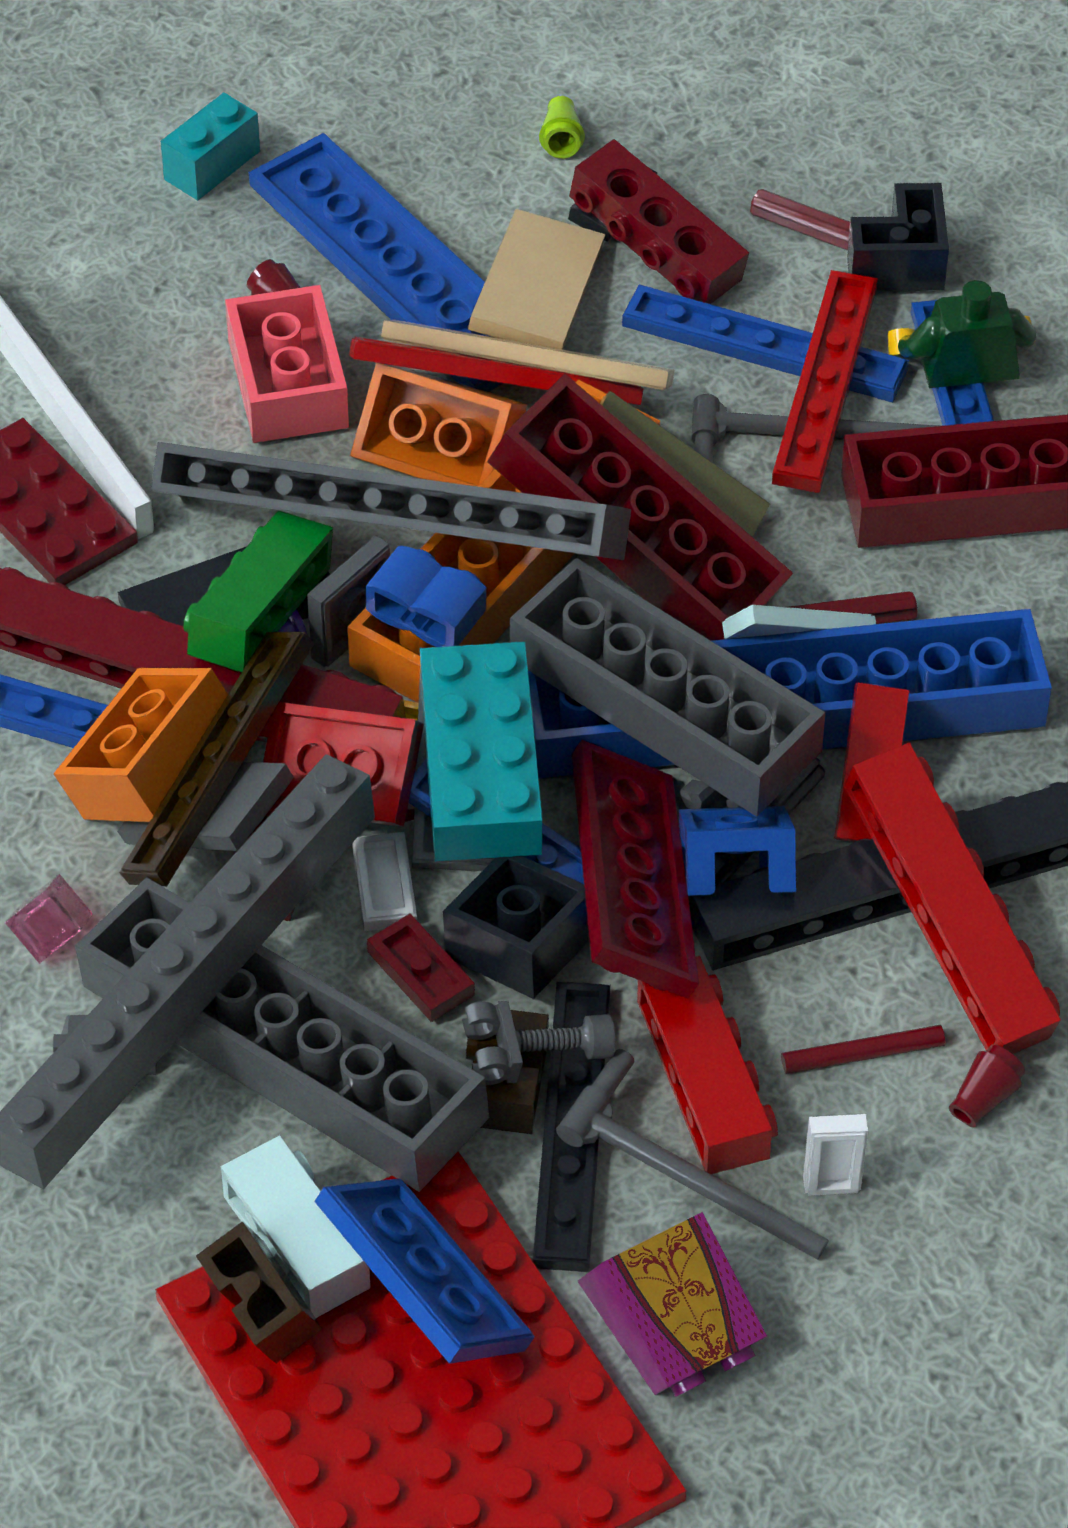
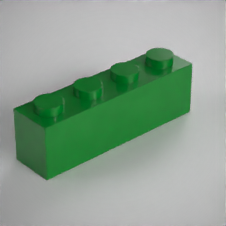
(258, 590)

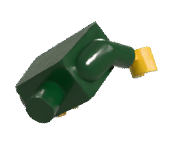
(967, 338)

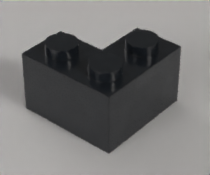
(908, 247)

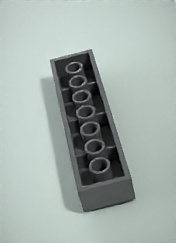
(309, 1048)

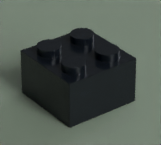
(517, 924)

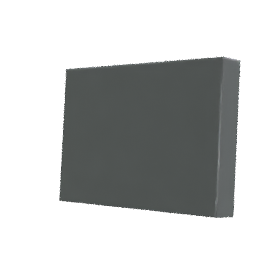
(238, 811)

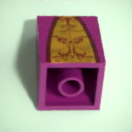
(675, 1306)

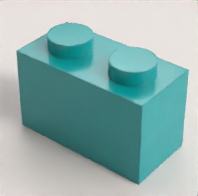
(210, 146)

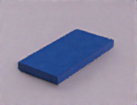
(424, 1270)

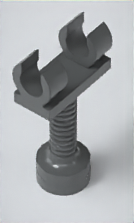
(505, 1061)

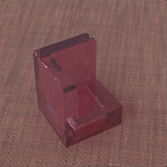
(49, 918)

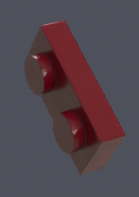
(420, 967)

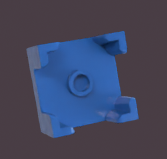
(737, 833)

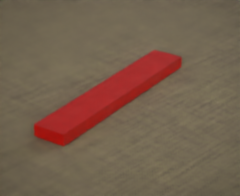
(478, 367)
(824, 382)

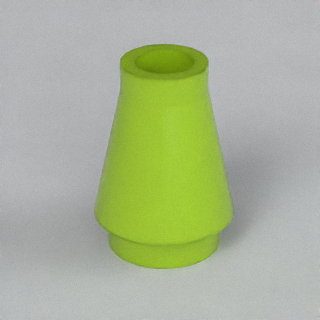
(561, 130)

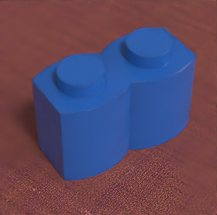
(425, 597)

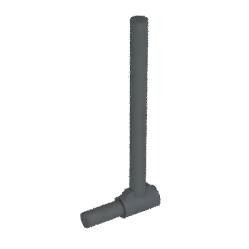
(712, 422)
(592, 1118)

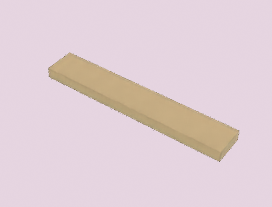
(528, 354)

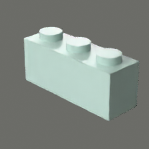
(276, 1199)

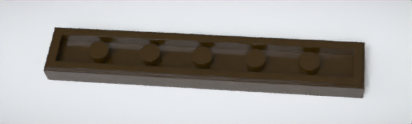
(216, 758)

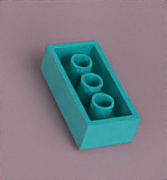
(480, 751)

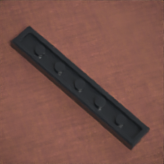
(568, 1171)

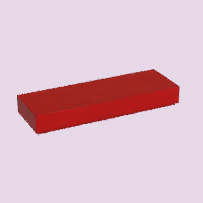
(874, 728)

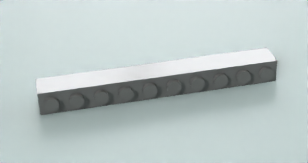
(393, 500)
(183, 971)

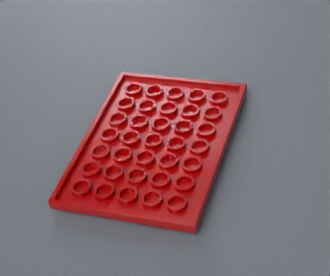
(390, 1435)

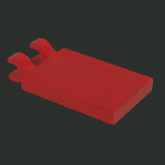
(369, 742)

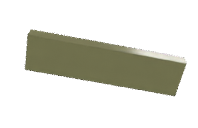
(719, 487)

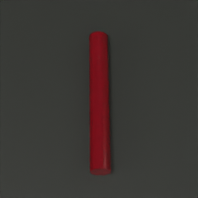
(863, 1049)

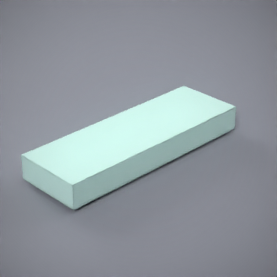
(770, 620)

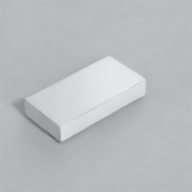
(383, 879)
(835, 1154)

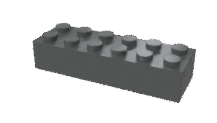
(668, 686)

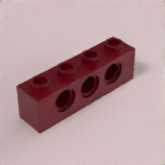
(658, 223)

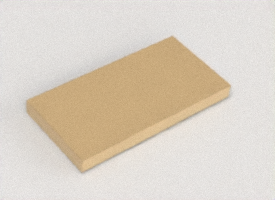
(537, 281)

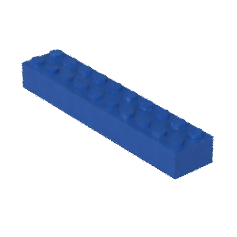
(958, 669)

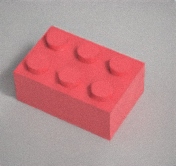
(287, 363)

